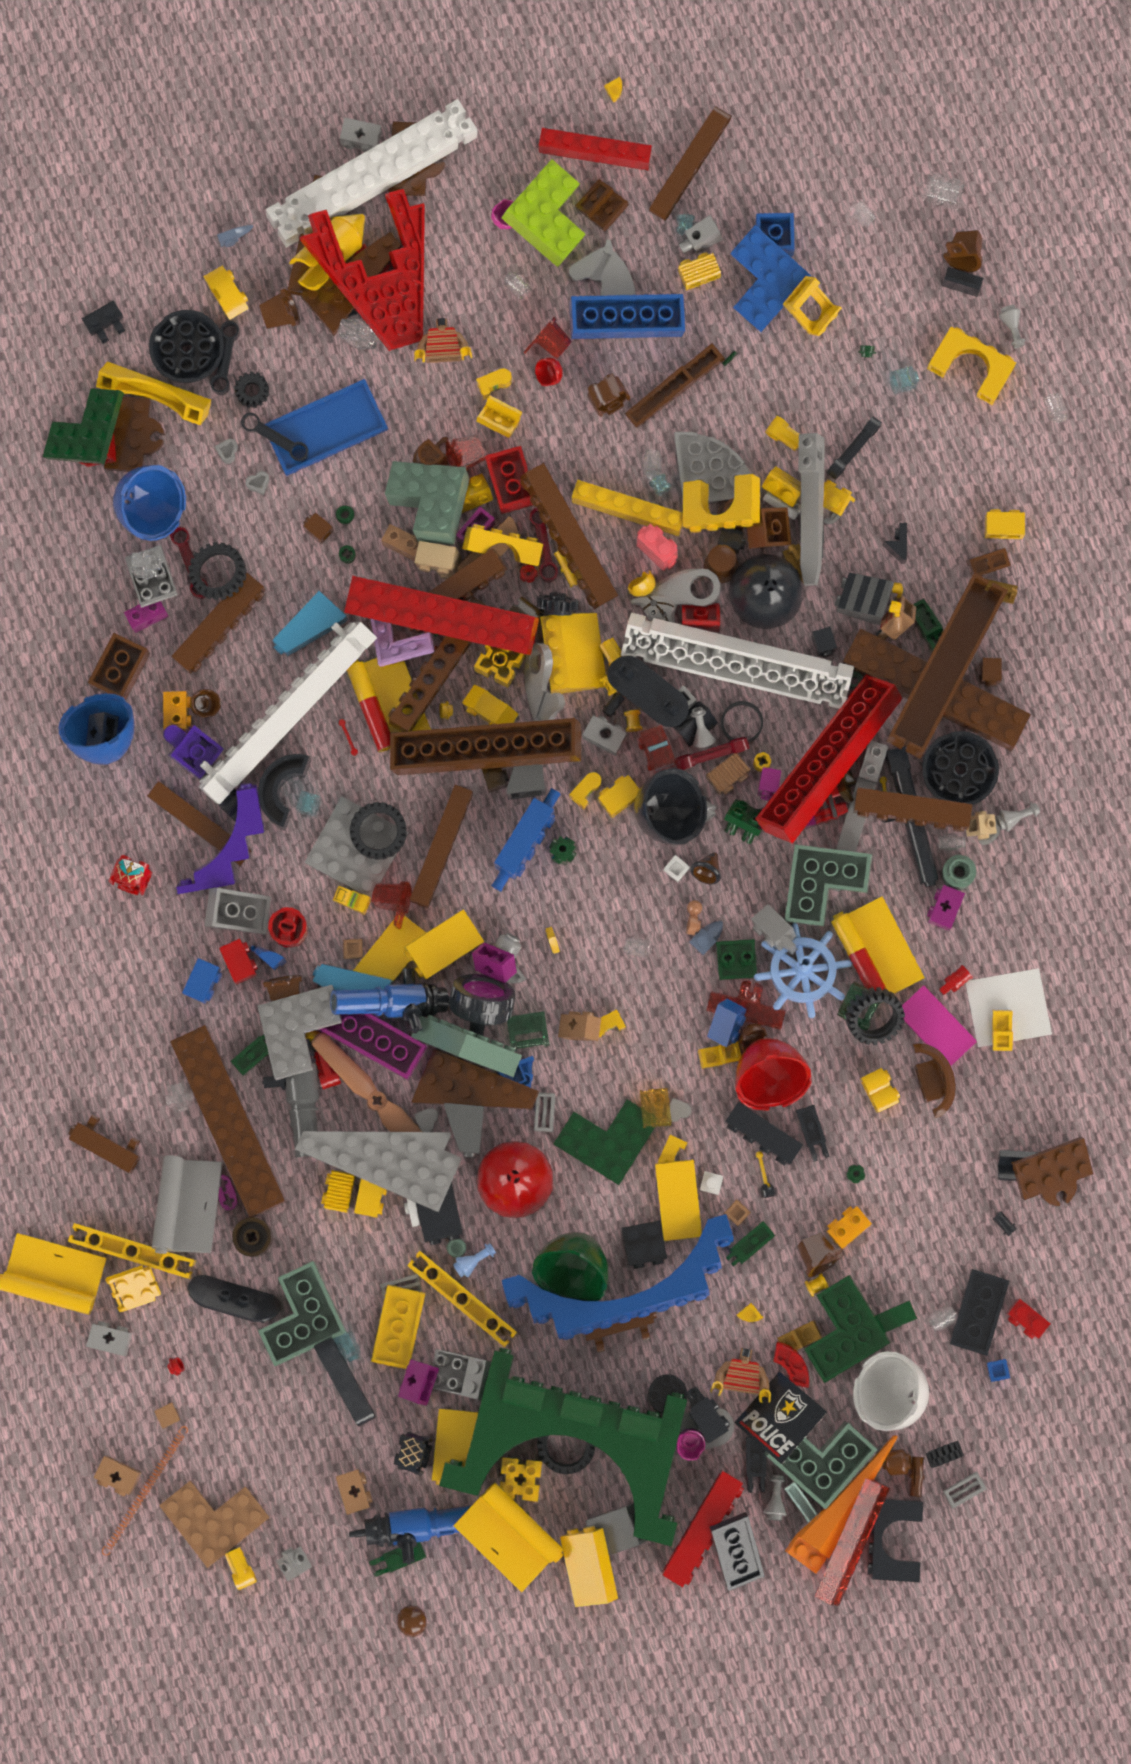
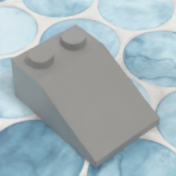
(237, 911)

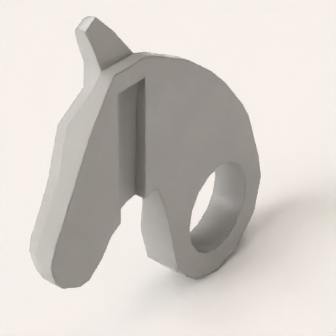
(607, 268)
(541, 702)

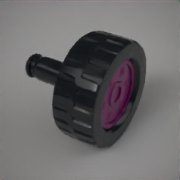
(481, 1001)

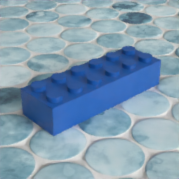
(627, 316)

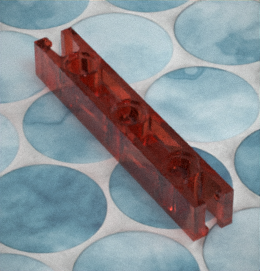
(852, 1542)

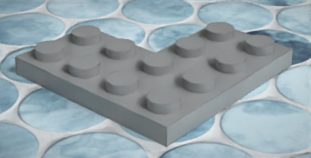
(285, 1028)

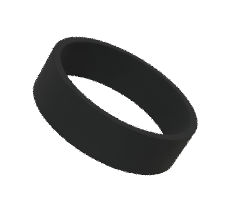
(746, 704)

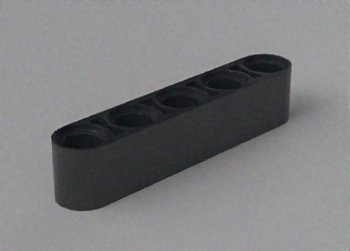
(344, 1381)

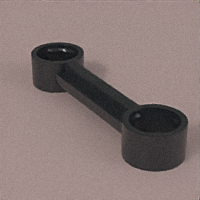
(223, 367)
(274, 437)
(841, 463)

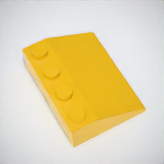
(575, 652)

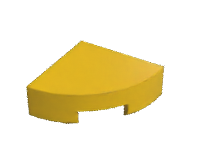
(614, 89)
(552, 940)
(749, 1314)

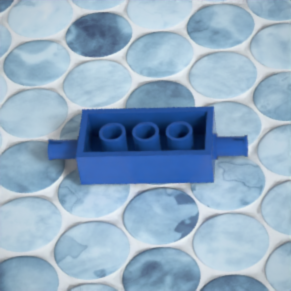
(524, 838)

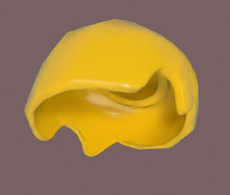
(642, 585)

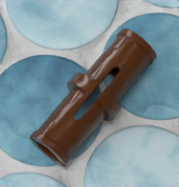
(916, 1476)

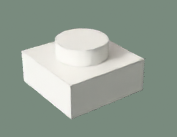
(676, 868)
(711, 1183)

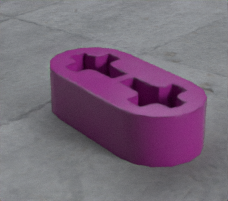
(230, 1191)

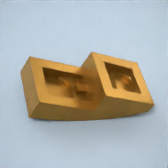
(802, 1336)

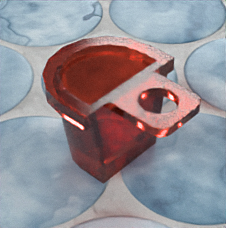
(552, 339)
(465, 451)
(393, 898)

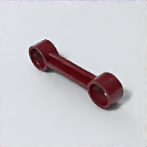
(186, 554)
(546, 559)
(734, 746)

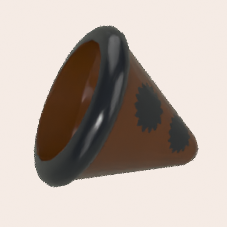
(707, 869)

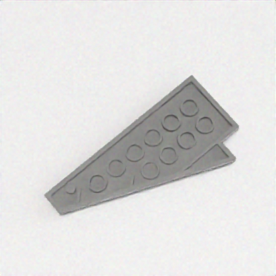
(397, 1161)

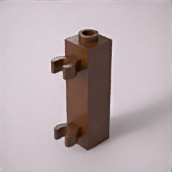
(104, 1147)
(636, 1322)

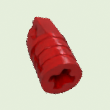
(956, 980)

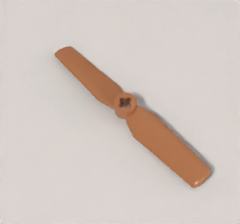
(360, 1083)

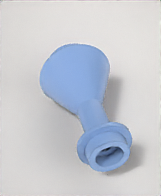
(466, 1264)

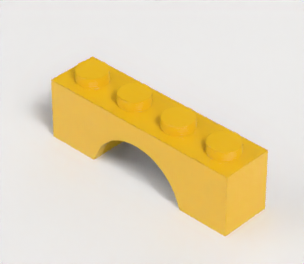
(524, 551)

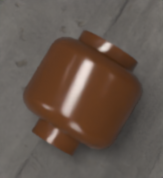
(897, 1462)

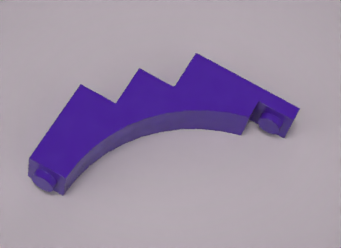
(219, 870)

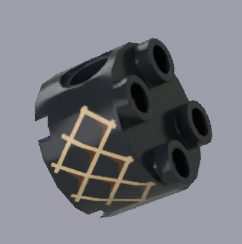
(413, 1453)

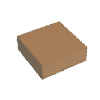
(353, 949)
(737, 1212)
(167, 1415)

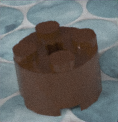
(608, 395)

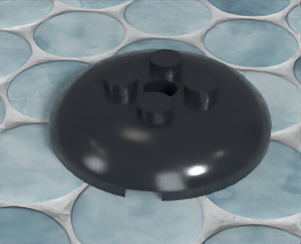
(184, 329)
(963, 750)

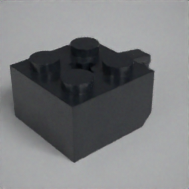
(705, 1415)

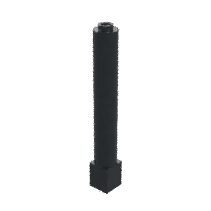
(900, 771)

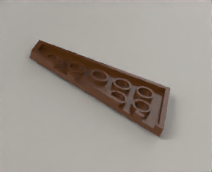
(330, 303)
(459, 1082)

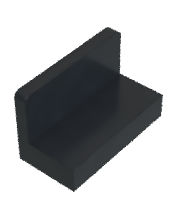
(962, 282)
(688, 727)
(1005, 1160)

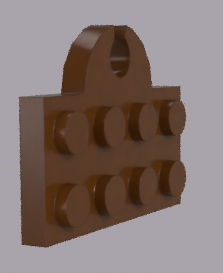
(415, 184)
(133, 435)
(1053, 1171)

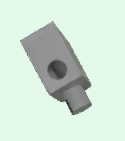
(706, 232)

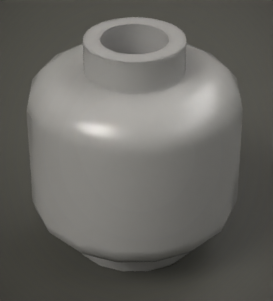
(508, 943)

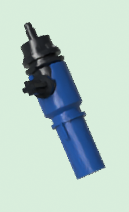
(393, 1001)
(409, 1527)

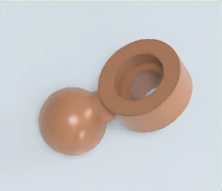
(693, 925)

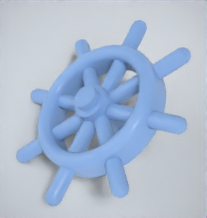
(803, 971)

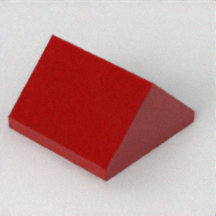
(702, 617)

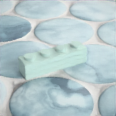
(801, 1501)

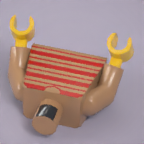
(442, 344)
(898, 617)
(742, 1376)

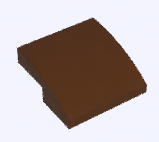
(601, 205)

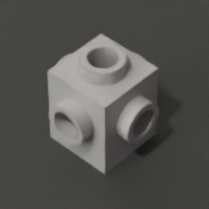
(293, 1563)

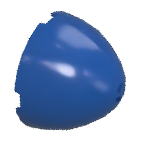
(155, 502)
(74, 728)

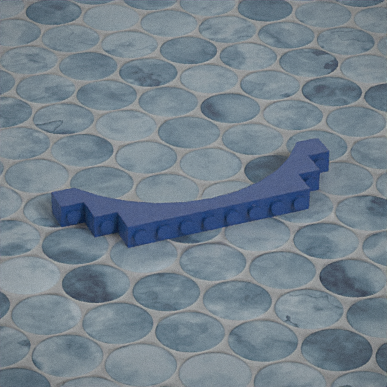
(679, 1288)

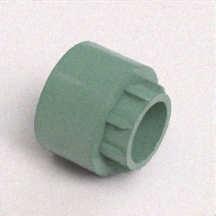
(964, 863)

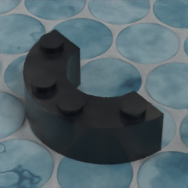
(272, 781)

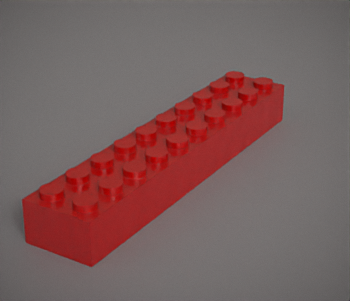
(441, 615)
(829, 758)

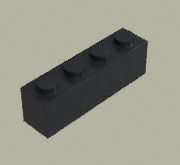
(763, 1133)

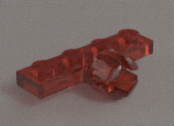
(756, 1011)

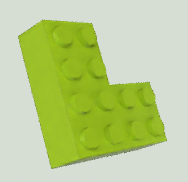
(538, 216)

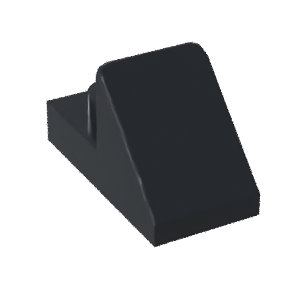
(898, 548)

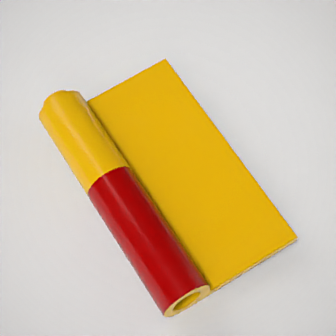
(377, 693)
(877, 947)

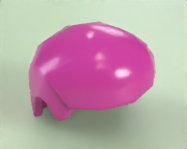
(498, 211)
(690, 1444)

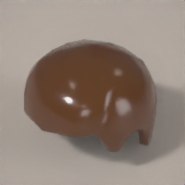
(205, 703)
(751, 1034)
(411, 1621)

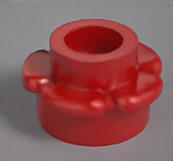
(529, 578)
(175, 1366)

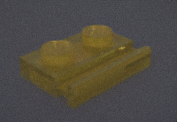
(655, 1107)

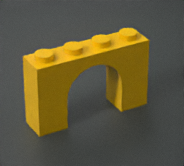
(958, 343)
(743, 511)

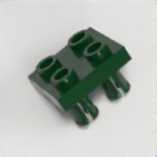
(743, 816)
(736, 959)

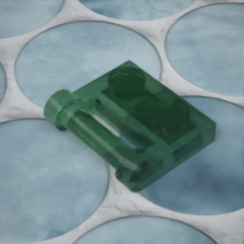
(855, 989)
(528, 1024)

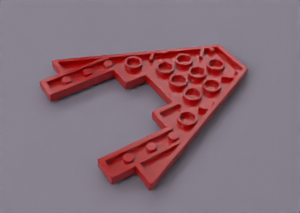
(388, 301)

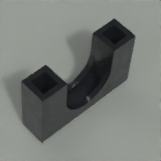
(882, 1566)

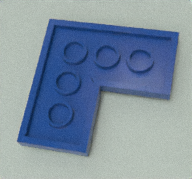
(775, 274)

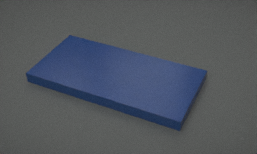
(328, 426)

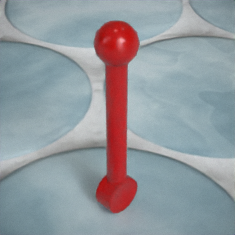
(354, 751)

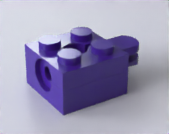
(191, 748)

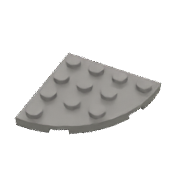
(710, 462)

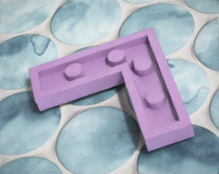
(392, 652)

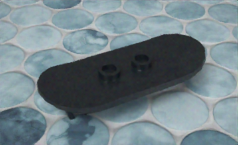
(648, 691)
(233, 1299)

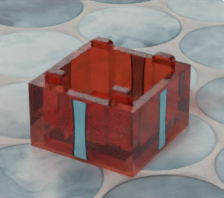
(657, 749)

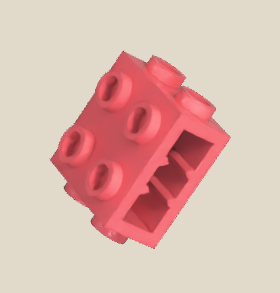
(657, 547)

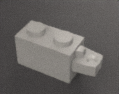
(774, 929)

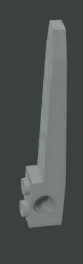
(812, 498)
(866, 779)

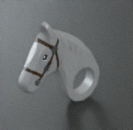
(676, 591)

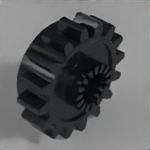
(557, 604)

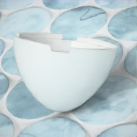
(885, 1391)

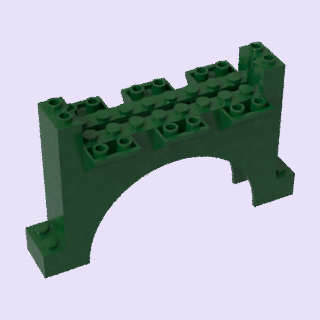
(523, 1411)

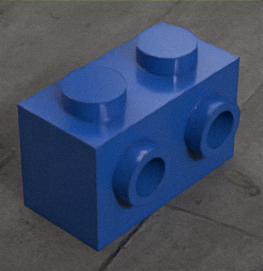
(202, 981)
(727, 1023)

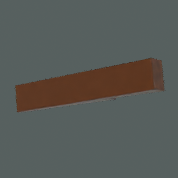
(675, 385)
(190, 817)

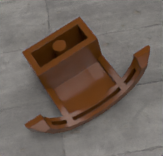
(935, 1078)

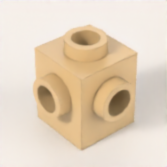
(982, 825)

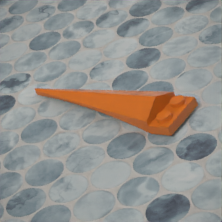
(820, 1536)

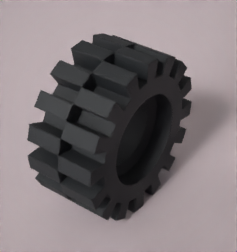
(251, 379)
(944, 1454)

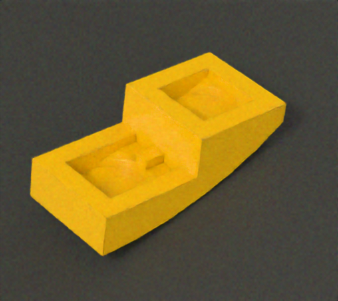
(1002, 1030)
(719, 1055)

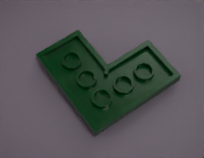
(91, 438)
(610, 1151)
(856, 1332)

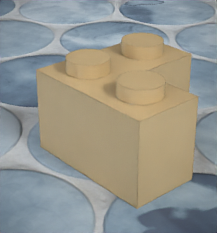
(438, 558)

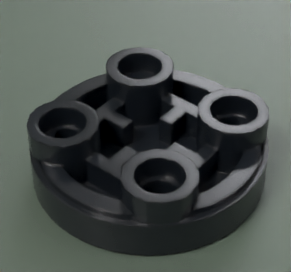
(662, 1387)

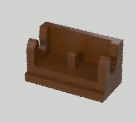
(989, 562)

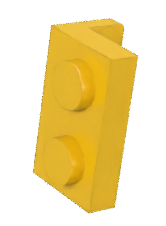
(499, 416)
(477, 493)
(836, 499)

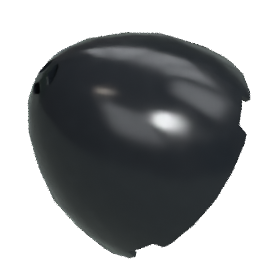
(752, 599)
(675, 807)

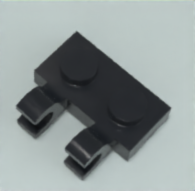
(103, 318)

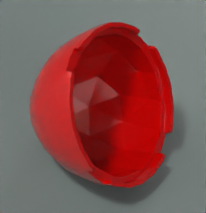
(771, 1075)
(512, 1198)

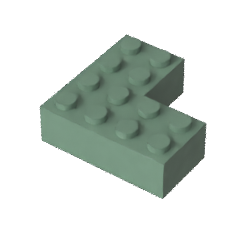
(437, 494)
(816, 872)
(468, 1046)
(313, 1317)
(831, 1468)

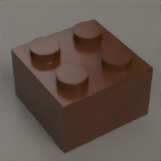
(772, 530)

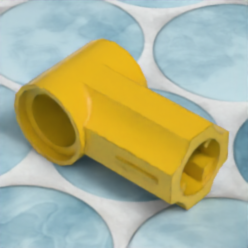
(780, 431)
(610, 650)
(242, 1572)

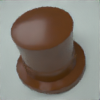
(721, 562)

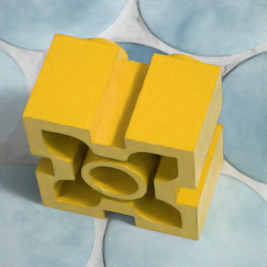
(502, 673)
(529, 1470)

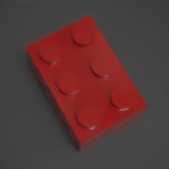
(505, 473)

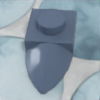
(231, 236)
(707, 937)

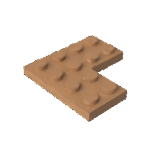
(211, 1531)

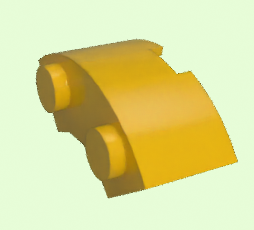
(226, 292)
(488, 707)

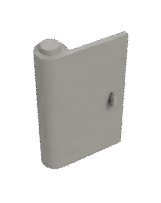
(181, 1205)

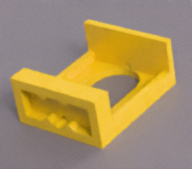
(829, 312)

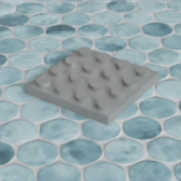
(340, 860)

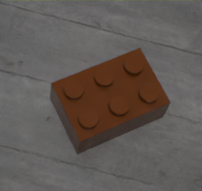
(119, 667)

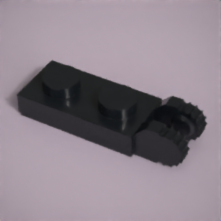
(812, 1130)
(755, 1464)

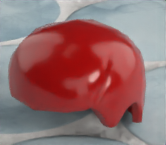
(548, 371)

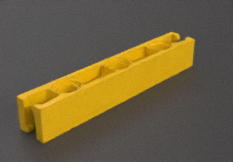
(119, 1247)
(451, 1289)

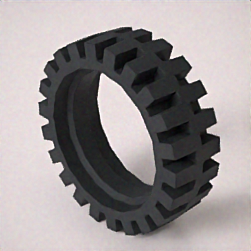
(232, 585)
(373, 808)
(886, 1030)
(564, 1468)

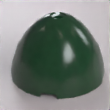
(572, 1267)

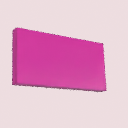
(936, 1025)

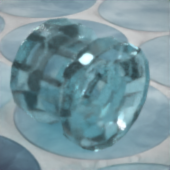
(685, 222)
(660, 485)

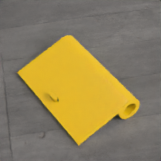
(55, 1280)
(503, 1525)

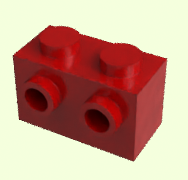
(238, 961)
(1028, 1319)

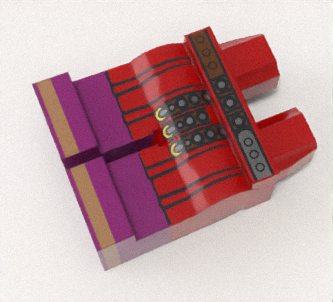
(828, 810)

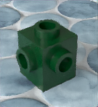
(562, 857)

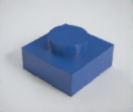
(998, 1370)

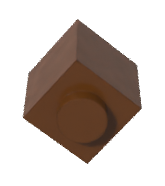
(317, 527)
(991, 671)

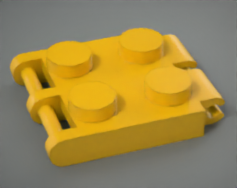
(134, 1287)

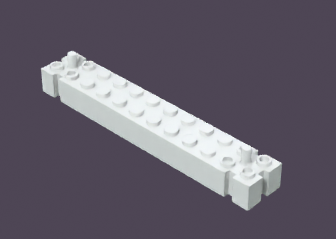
(373, 171)
(737, 661)
(287, 712)

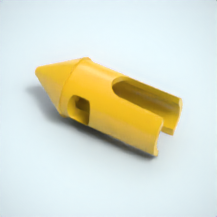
(349, 234)

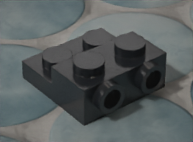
(644, 1244)

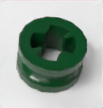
(351, 550)

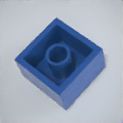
(778, 228)

